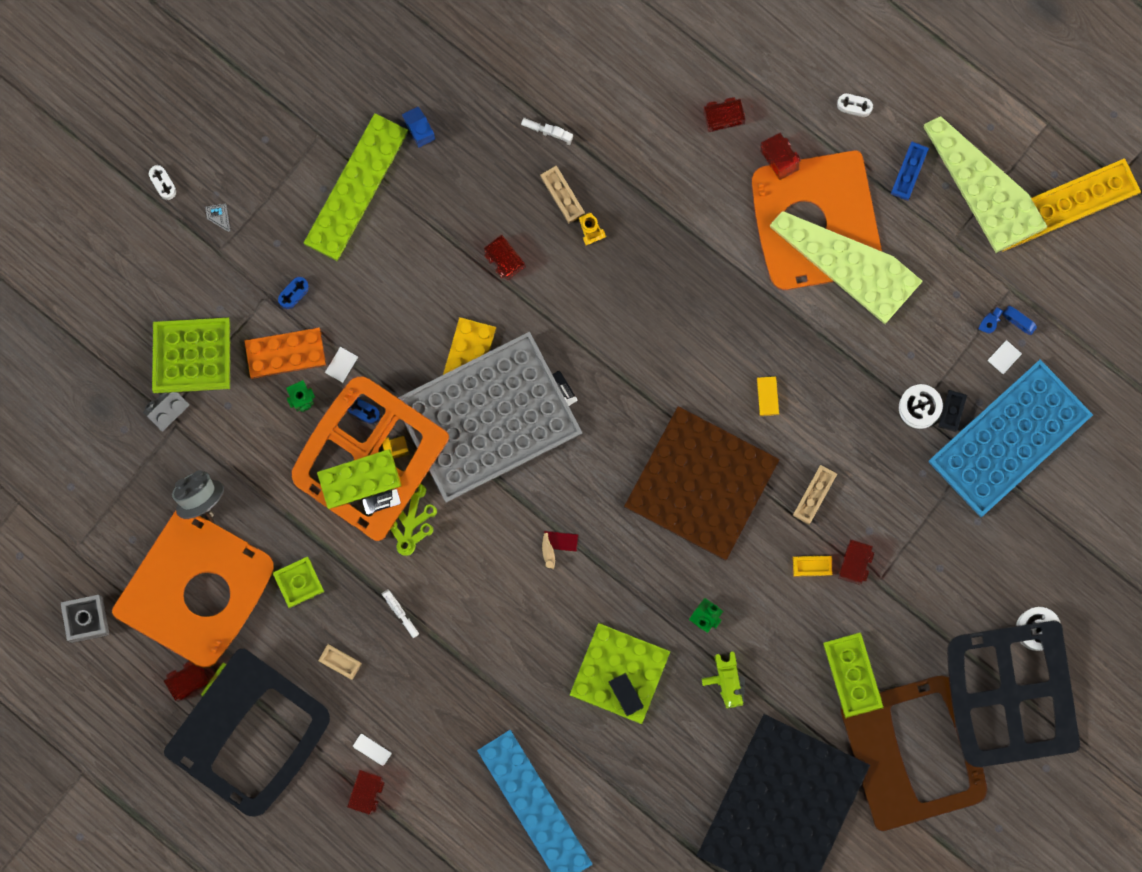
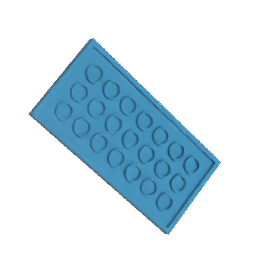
(1010, 438)

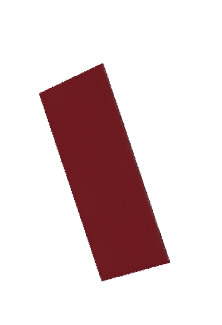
(563, 541)

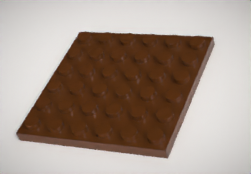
(701, 483)

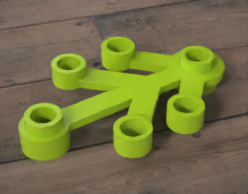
(412, 522)

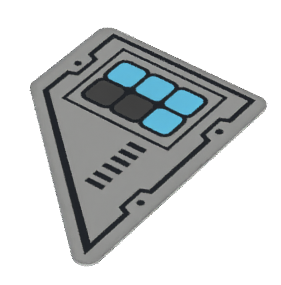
(218, 215)

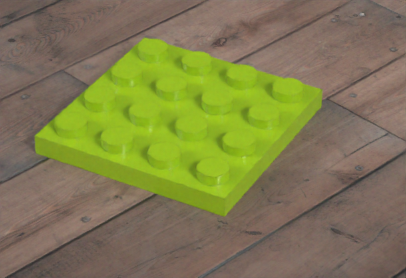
(191, 355)
(612, 655)

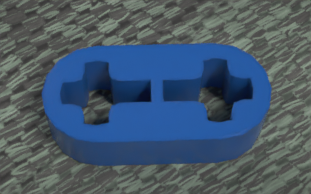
(296, 297)
(1019, 320)
(365, 407)

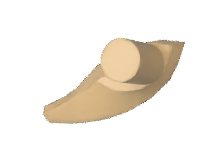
(548, 552)

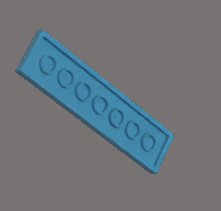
(533, 805)

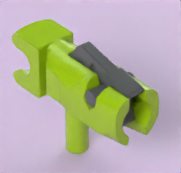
(729, 680)

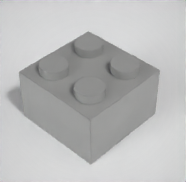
(85, 618)

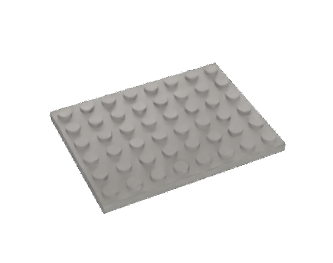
(496, 415)

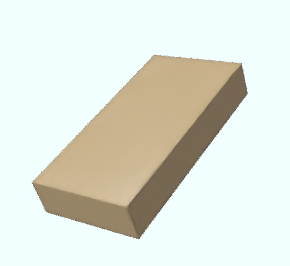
(340, 662)

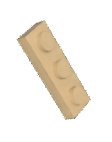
(562, 194)
(814, 494)

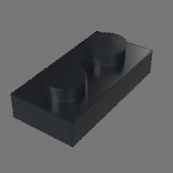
(952, 411)

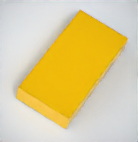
(767, 396)
(812, 566)

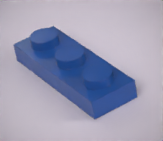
(909, 171)

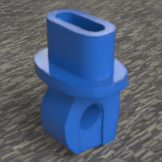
(992, 318)

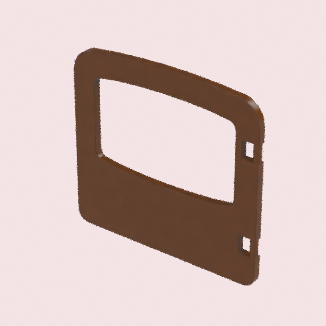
(886, 781)

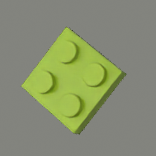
(298, 582)

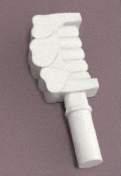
(549, 129)
(395, 606)

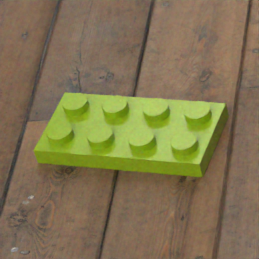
(359, 479)
(853, 675)

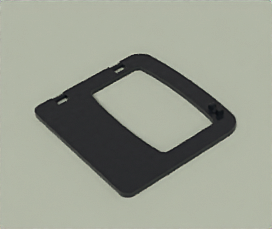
(219, 713)

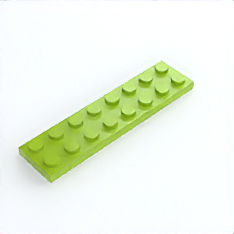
(355, 187)

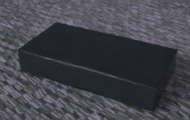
(626, 694)

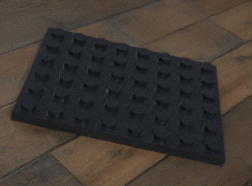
(783, 803)

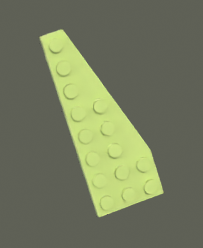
(994, 198)
(863, 272)

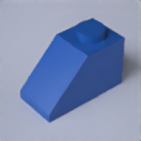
(418, 126)

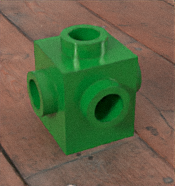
(295, 392)
(706, 615)

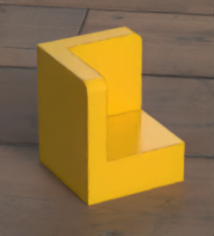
(397, 445)

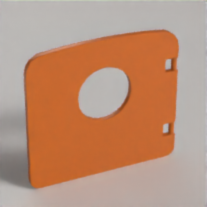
(832, 183)
(155, 594)

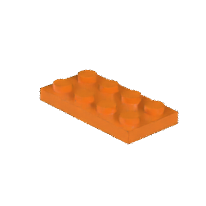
(285, 353)

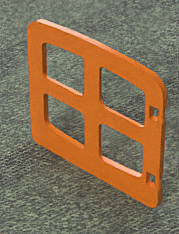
(432, 443)

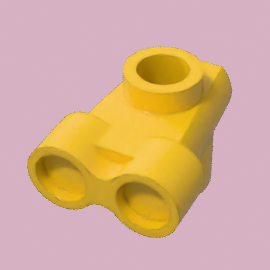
(593, 233)

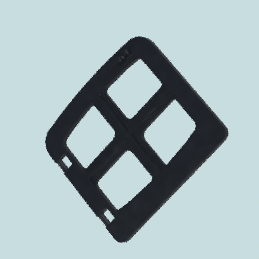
(1011, 695)

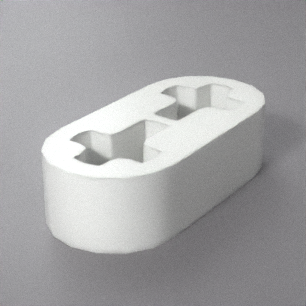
(853, 109)
(158, 184)

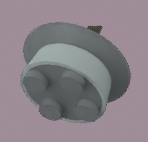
(197, 495)

